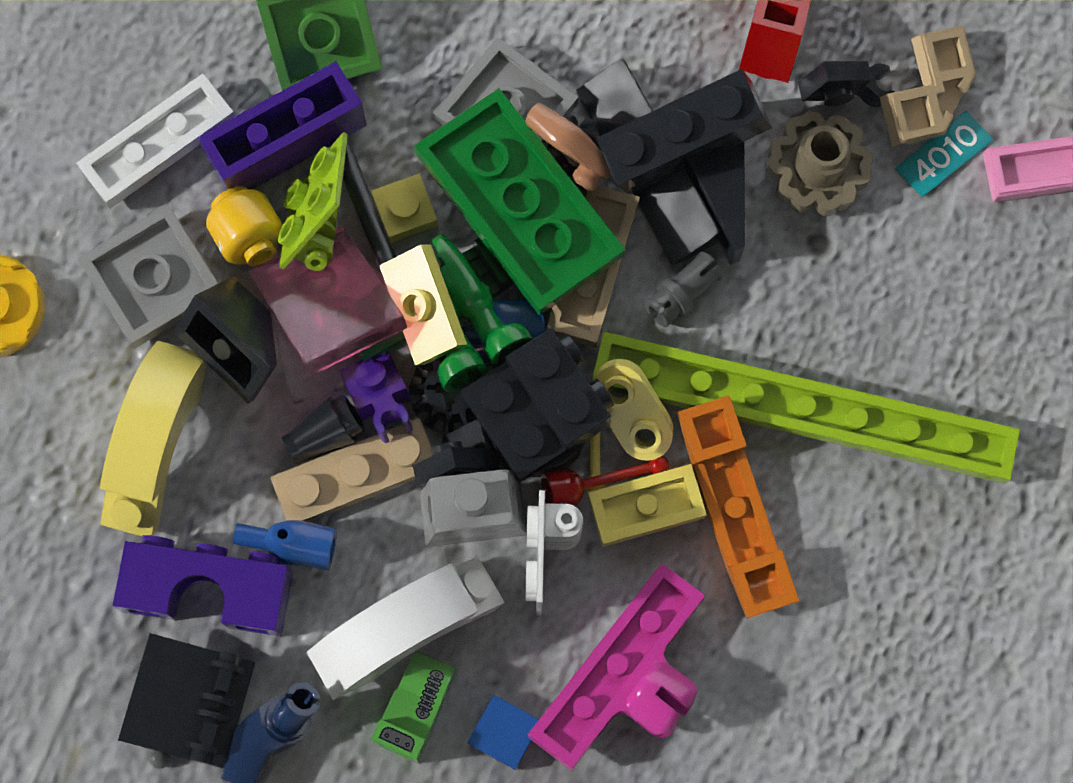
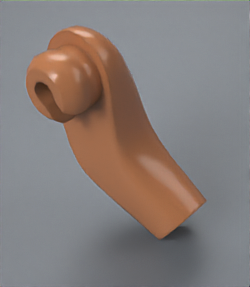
(572, 142)

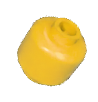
(244, 226)

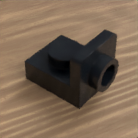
(462, 452)

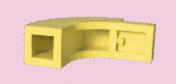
(146, 435)

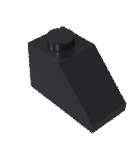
(231, 336)

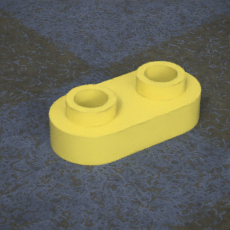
(636, 410)

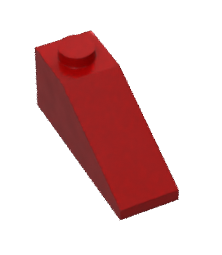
(774, 38)

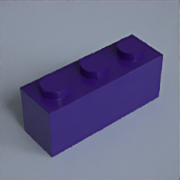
(284, 129)

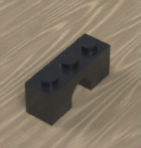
(702, 120)

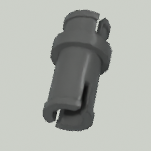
(680, 292)

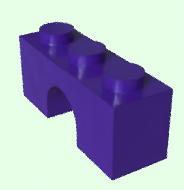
(157, 575)

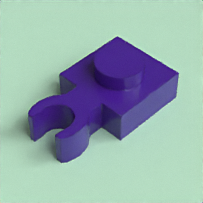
(378, 391)

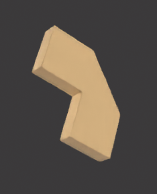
(945, 75)

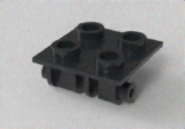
(186, 700)

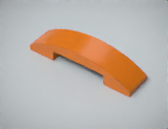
(735, 507)

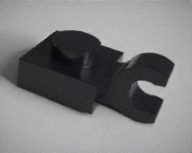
(840, 80)

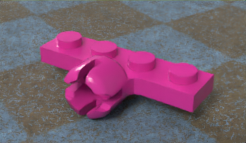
(626, 674)

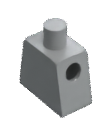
(472, 508)

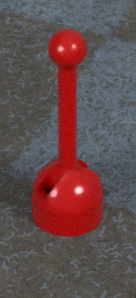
(566, 486)

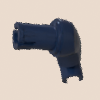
(268, 731)

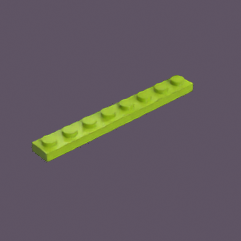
(821, 409)

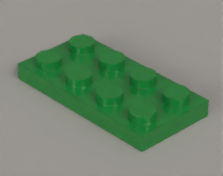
(519, 201)

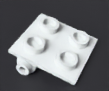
(548, 529)

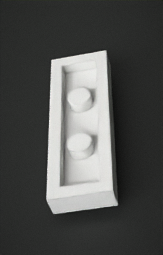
(155, 141)

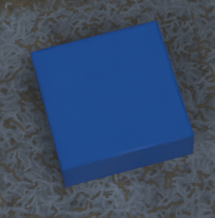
(503, 732)

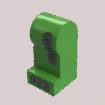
(414, 707)

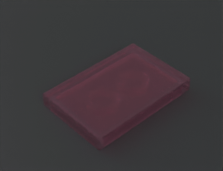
(329, 310)

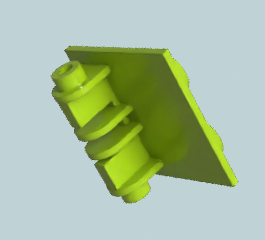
(313, 210)

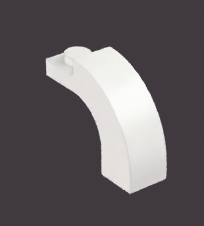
(402, 624)

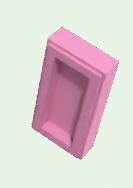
(1030, 169)

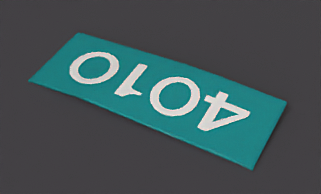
(944, 154)

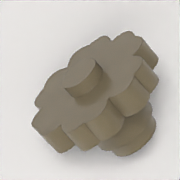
(819, 163)

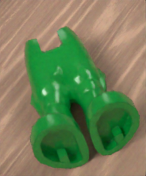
(474, 302)

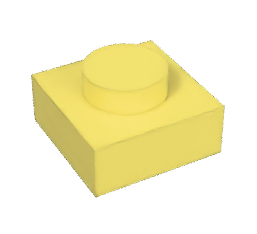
(405, 208)

